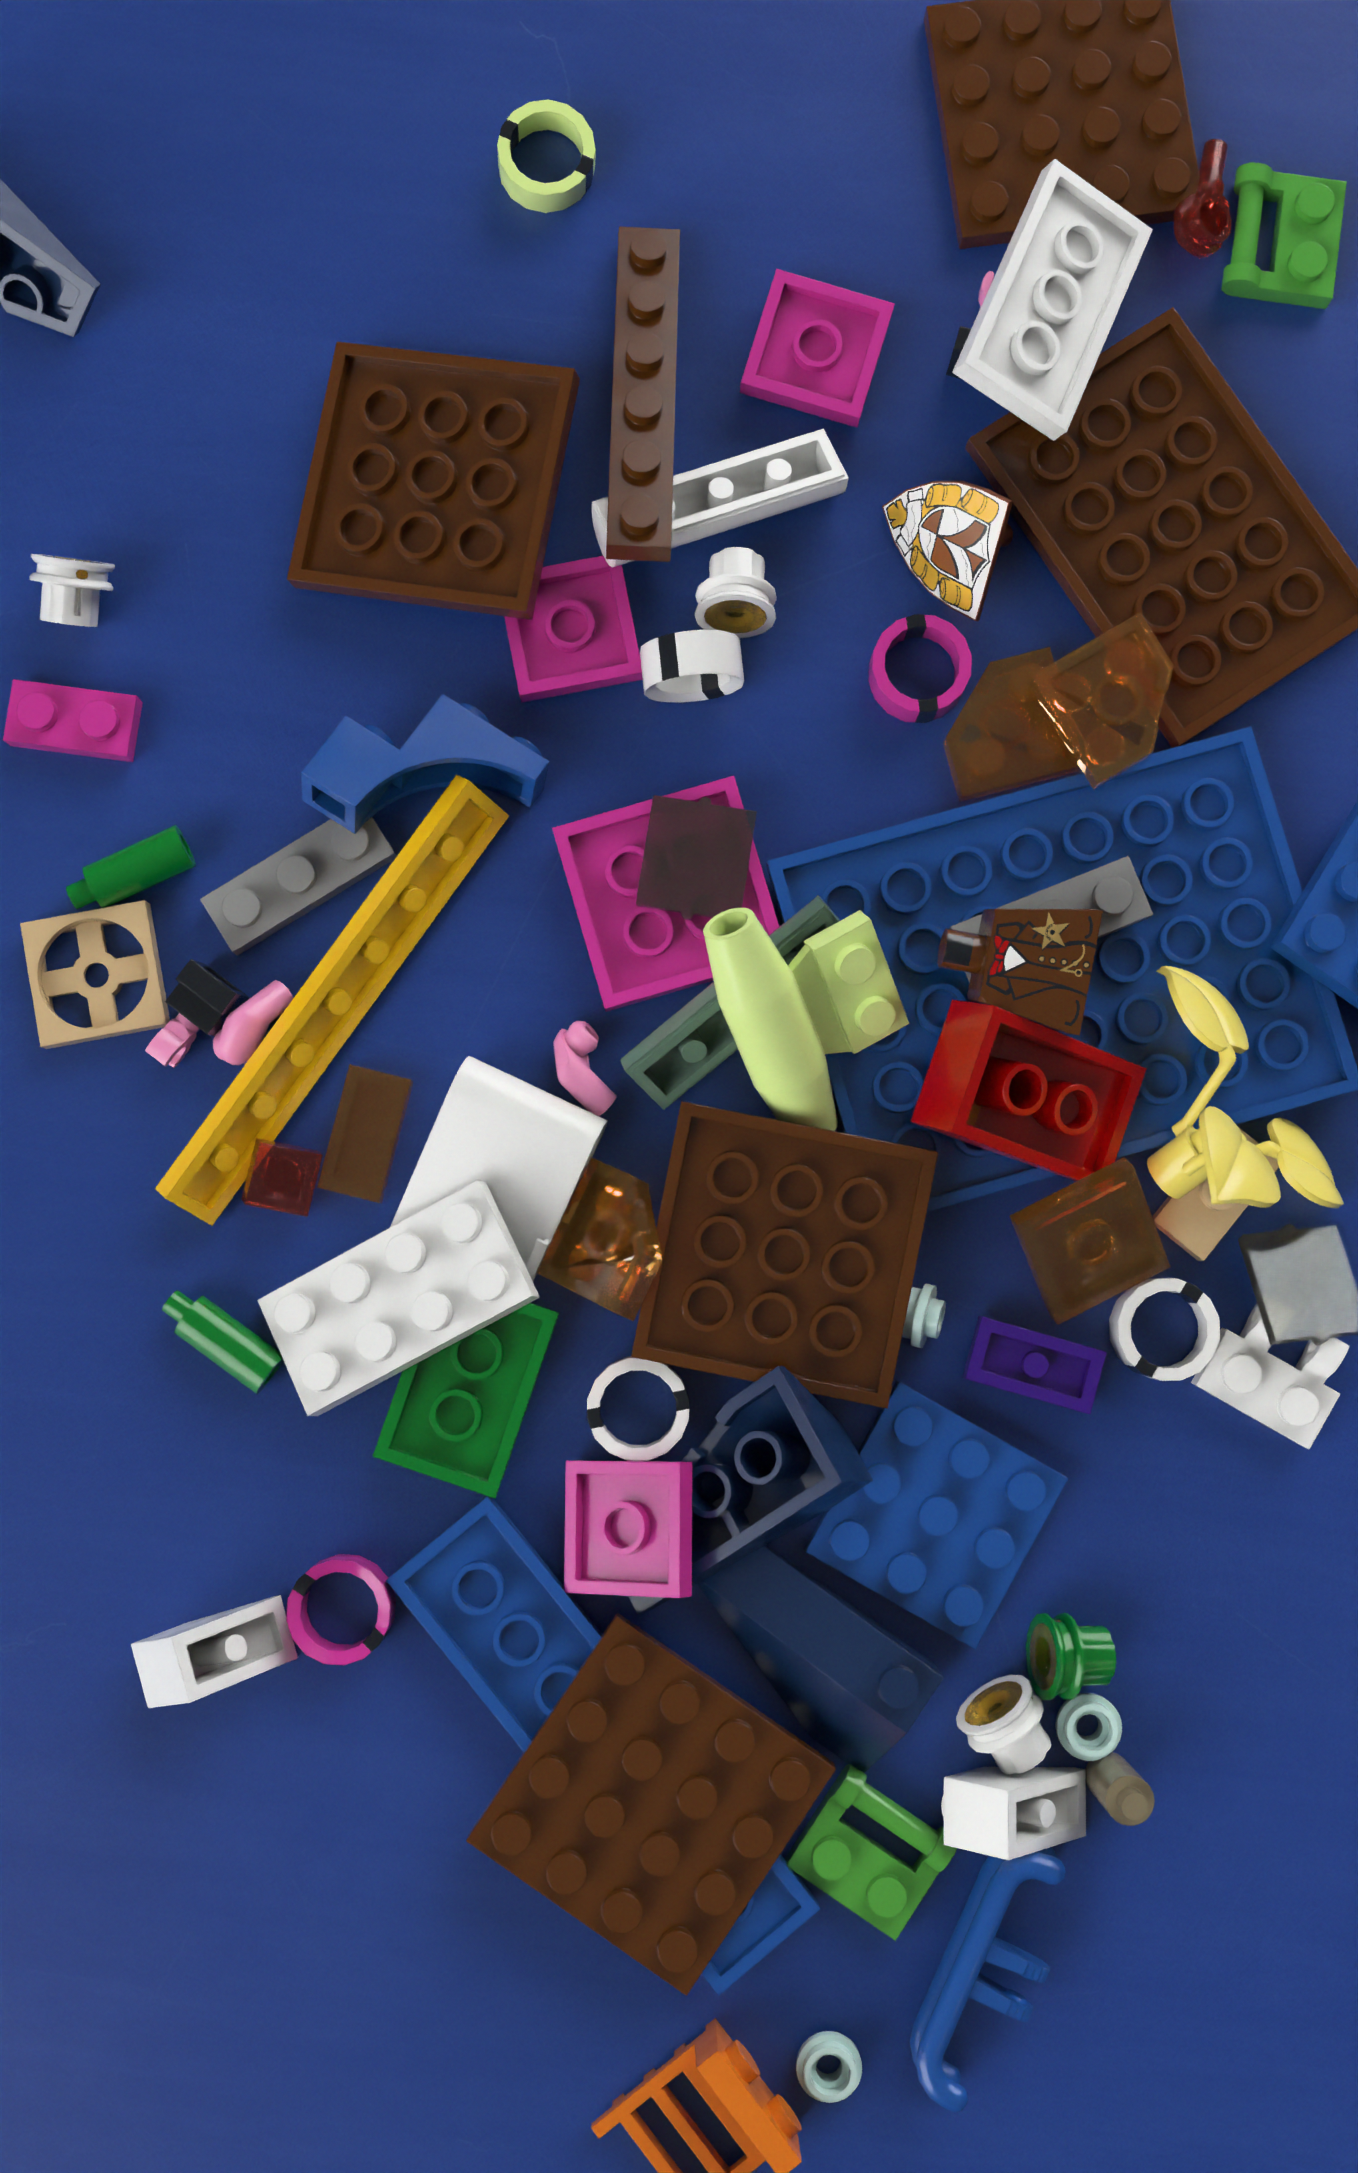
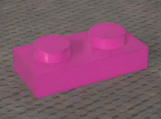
(72, 720)

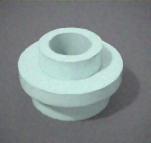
(923, 1315)
(1105, 1737)
(831, 2086)

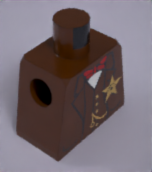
(1028, 962)

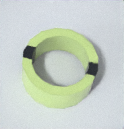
(538, 117)

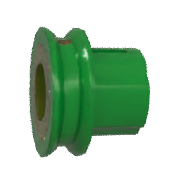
(1067, 1656)

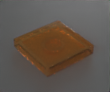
(1090, 1240)

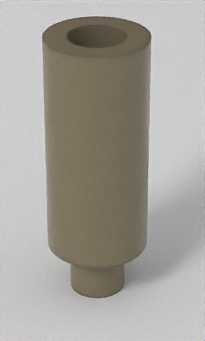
(1120, 1789)

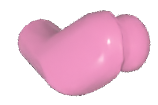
(249, 1022)
(574, 1071)

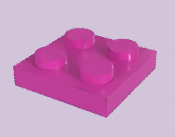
(816, 348)
(578, 632)
(628, 1528)

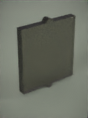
(695, 857)
(1302, 1283)

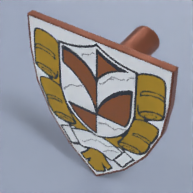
(951, 539)

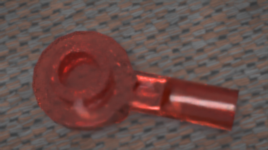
(1204, 218)

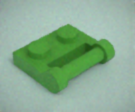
(1303, 237)
(858, 1868)

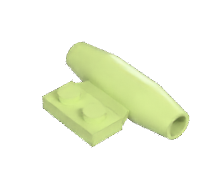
(789, 1016)

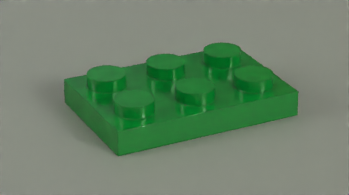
(467, 1403)

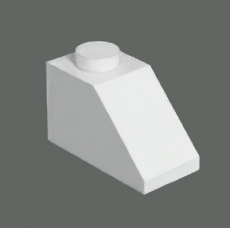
(213, 1652)
(1014, 1811)

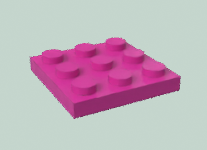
(632, 947)

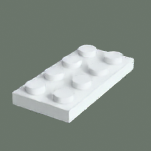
(1053, 300)
(397, 1298)

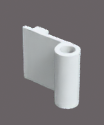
(514, 1140)

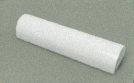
(745, 489)

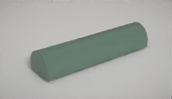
(698, 1034)

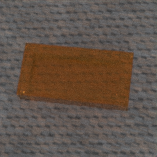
(365, 1133)

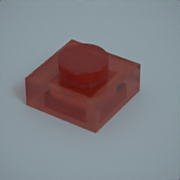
(281, 1177)

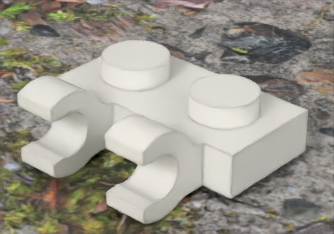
(1269, 1389)

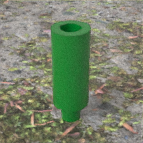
(133, 869)
(224, 1340)

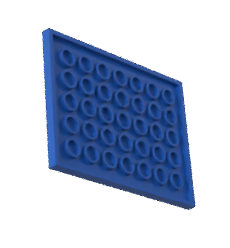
(1218, 892)

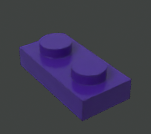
(1034, 1365)

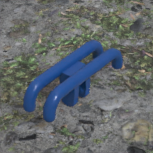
(960, 1967)

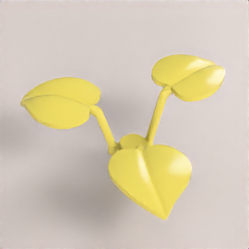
(1218, 1149)

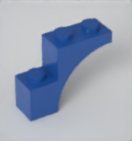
(364, 771)

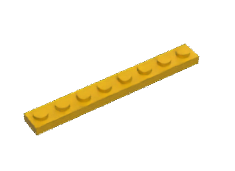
(333, 999)

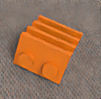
(735, 2093)

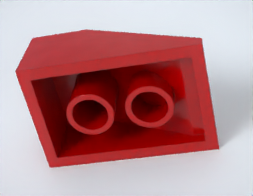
(1027, 1091)

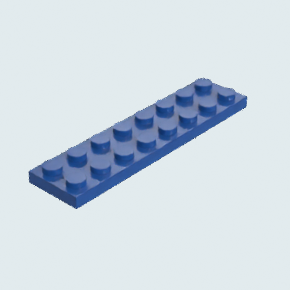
(520, 1646)

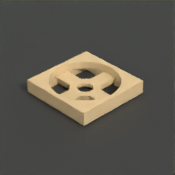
(148, 1014)

